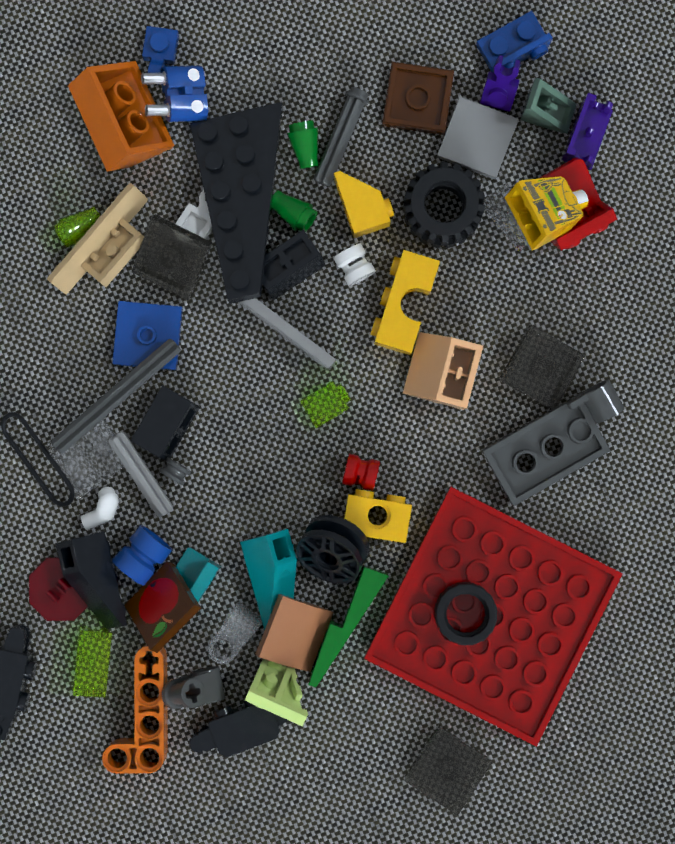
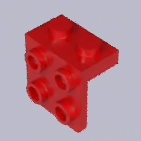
(597, 213)

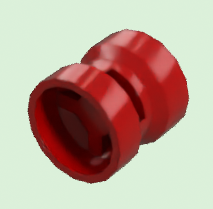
(361, 472)

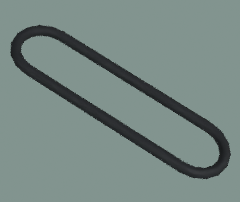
(29, 466)

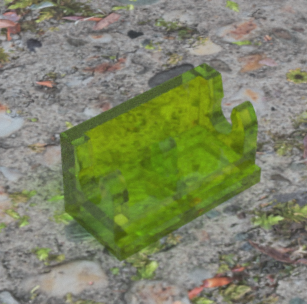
(91, 662)

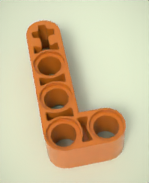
(143, 707)

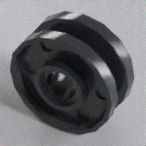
(333, 549)

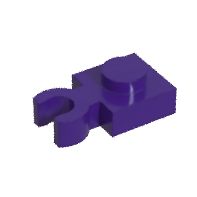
(501, 86)

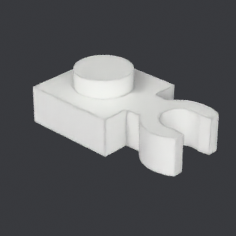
(196, 218)

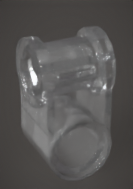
(237, 630)

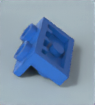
(515, 41)

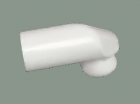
(104, 511)

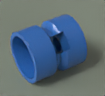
(145, 551)

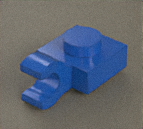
(160, 48)

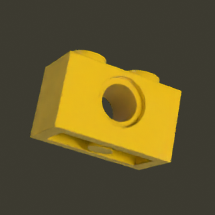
(397, 515)

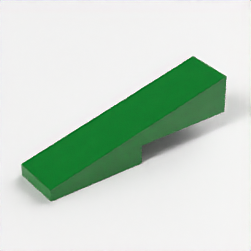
(337, 634)

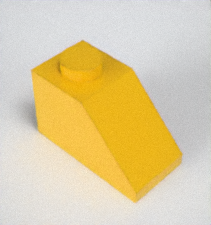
(363, 205)

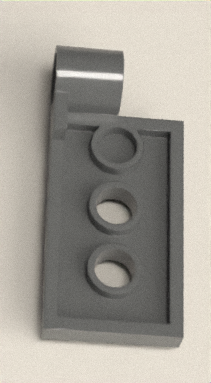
(572, 425)

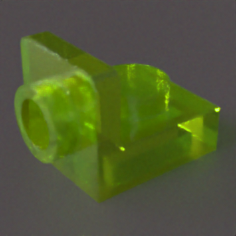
(326, 403)

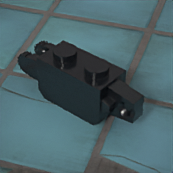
(15, 671)
(237, 730)

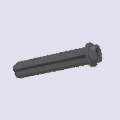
(341, 135)

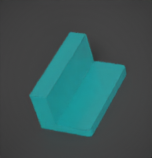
(197, 571)

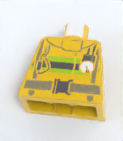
(545, 208)

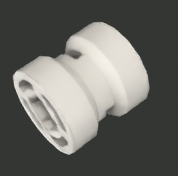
(359, 270)

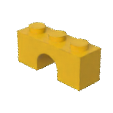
(411, 274)

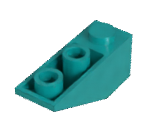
(271, 569)

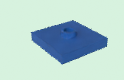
(143, 329)

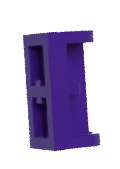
(588, 130)

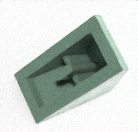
(548, 107)

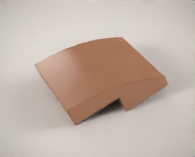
(294, 633)

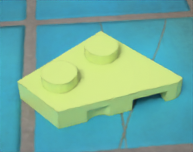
(277, 692)

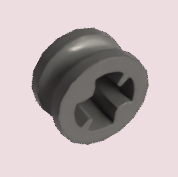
(175, 471)

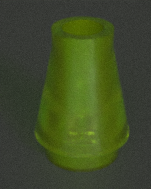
(74, 227)

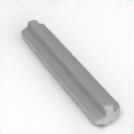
(140, 474)

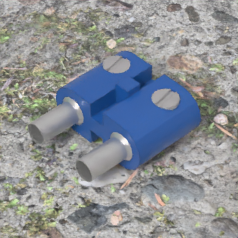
(183, 93)

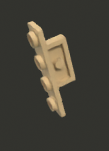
(105, 245)

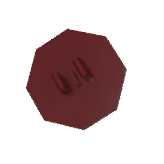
(52, 594)

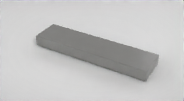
(289, 333)

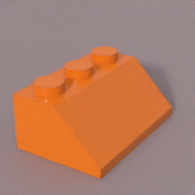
(114, 113)

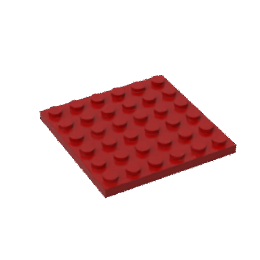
(545, 616)

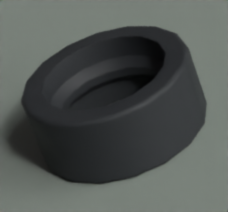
(483, 630)

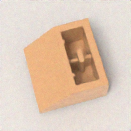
(443, 370)

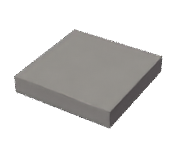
(477, 138)

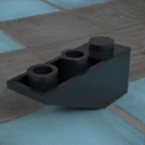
(90, 572)

